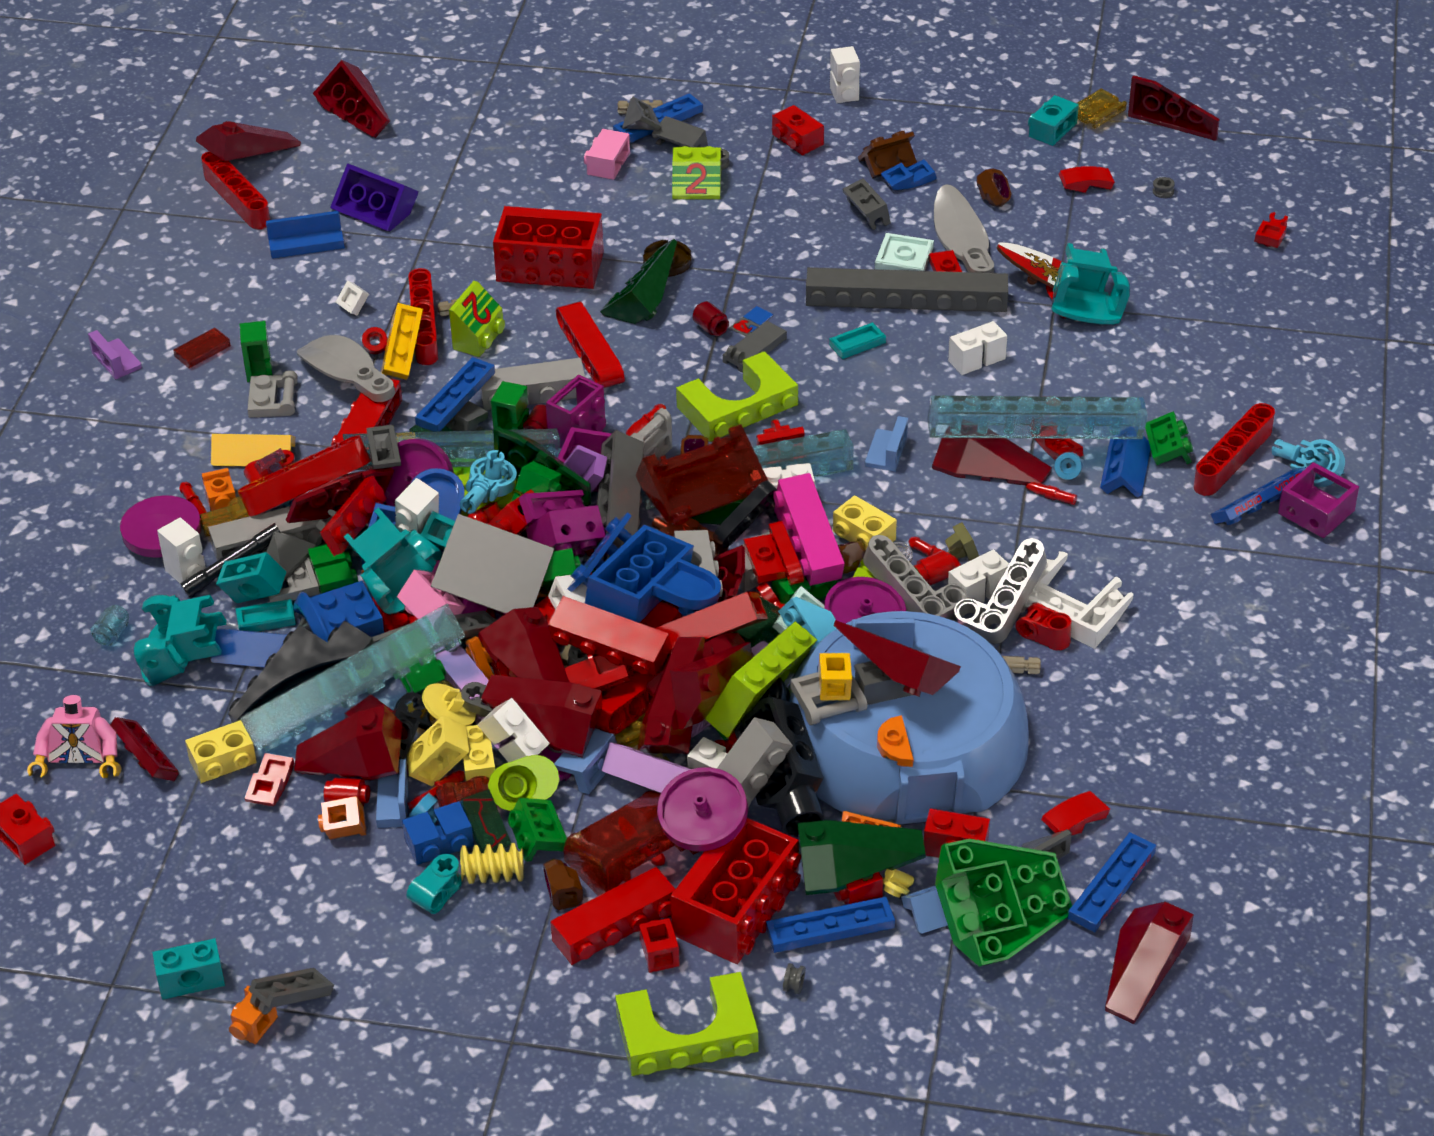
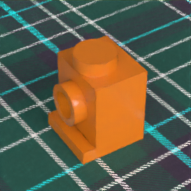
(218, 488)
(343, 809)
(248, 1021)

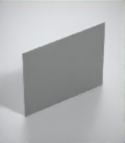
(491, 566)

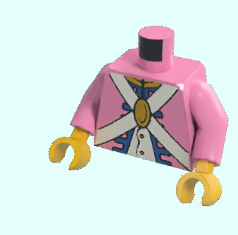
(76, 736)

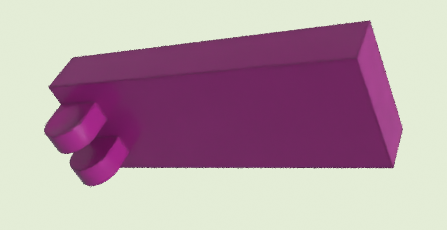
(537, 504)

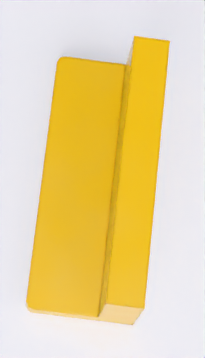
(401, 341)
(245, 448)

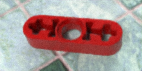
(786, 552)

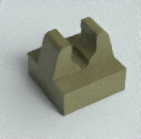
(961, 543)

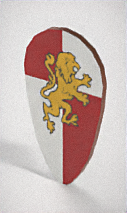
(1034, 263)

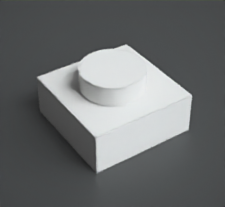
(352, 298)

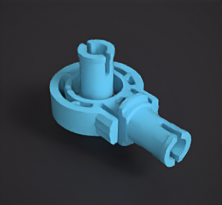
(1312, 453)
(491, 483)

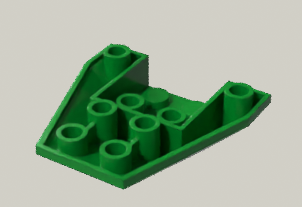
(999, 897)

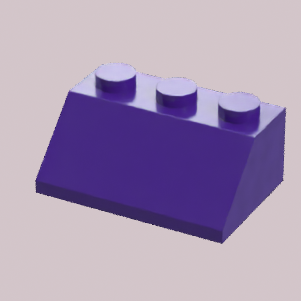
(373, 198)

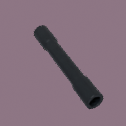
(205, 577)

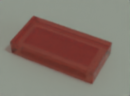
(201, 347)

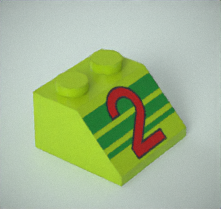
(696, 172)
(475, 320)

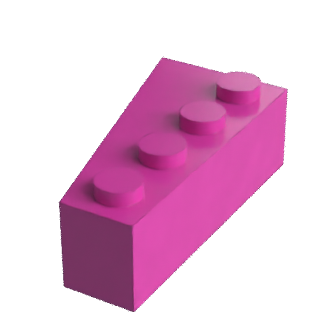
(808, 529)

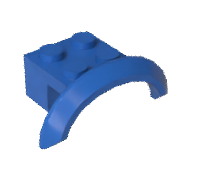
(343, 604)

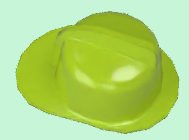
(523, 778)

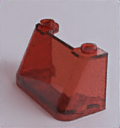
(701, 477)
(618, 844)

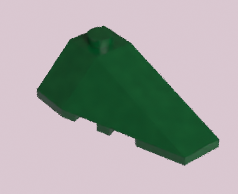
(644, 289)
(522, 450)
(847, 851)

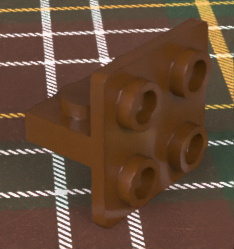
(889, 152)

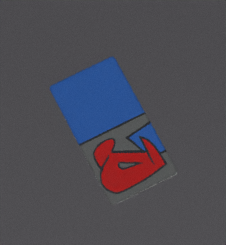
(751, 321)

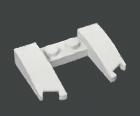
(1088, 622)

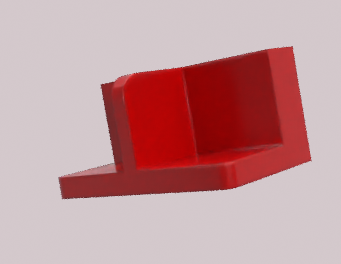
(597, 673)

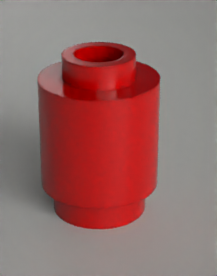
(935, 567)
(345, 788)

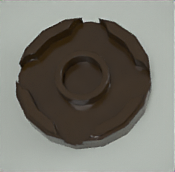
(681, 258)

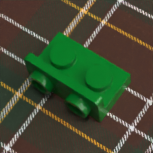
(1168, 438)
(536, 827)

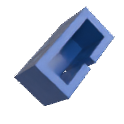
(430, 840)

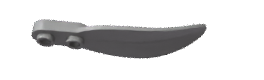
(961, 230)
(348, 363)

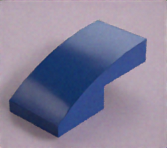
(904, 178)

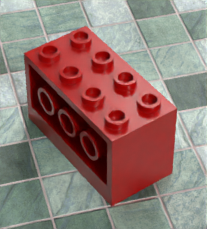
(548, 247)
(735, 891)

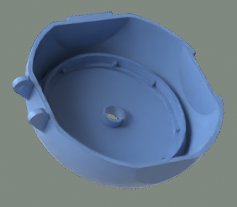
(963, 739)

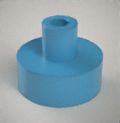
(1062, 468)
(426, 804)

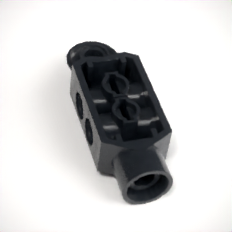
(797, 778)

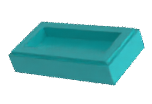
(857, 340)
(266, 616)

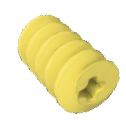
(492, 863)

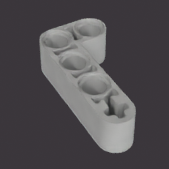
(892, 567)
(1006, 590)

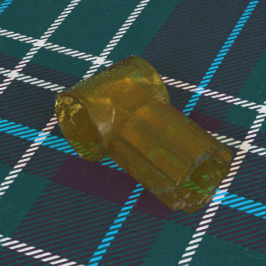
(234, 511)

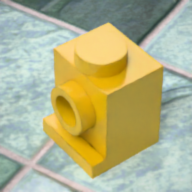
(835, 676)

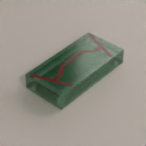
(485, 820)

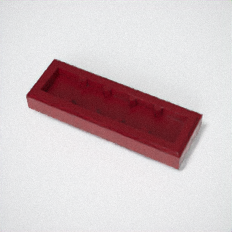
(145, 749)

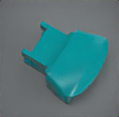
(1081, 287)
(391, 560)
(179, 636)

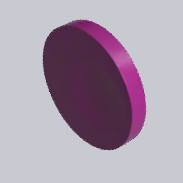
(415, 457)
(144, 518)
(862, 597)
(702, 809)

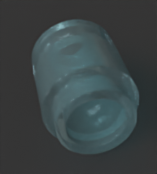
(110, 625)

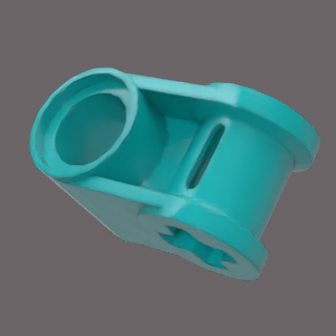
(436, 884)

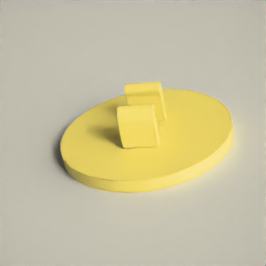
(446, 701)

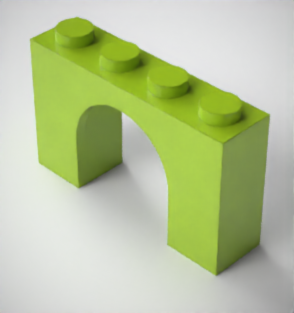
(714, 416)
(751, 681)
(655, 1049)

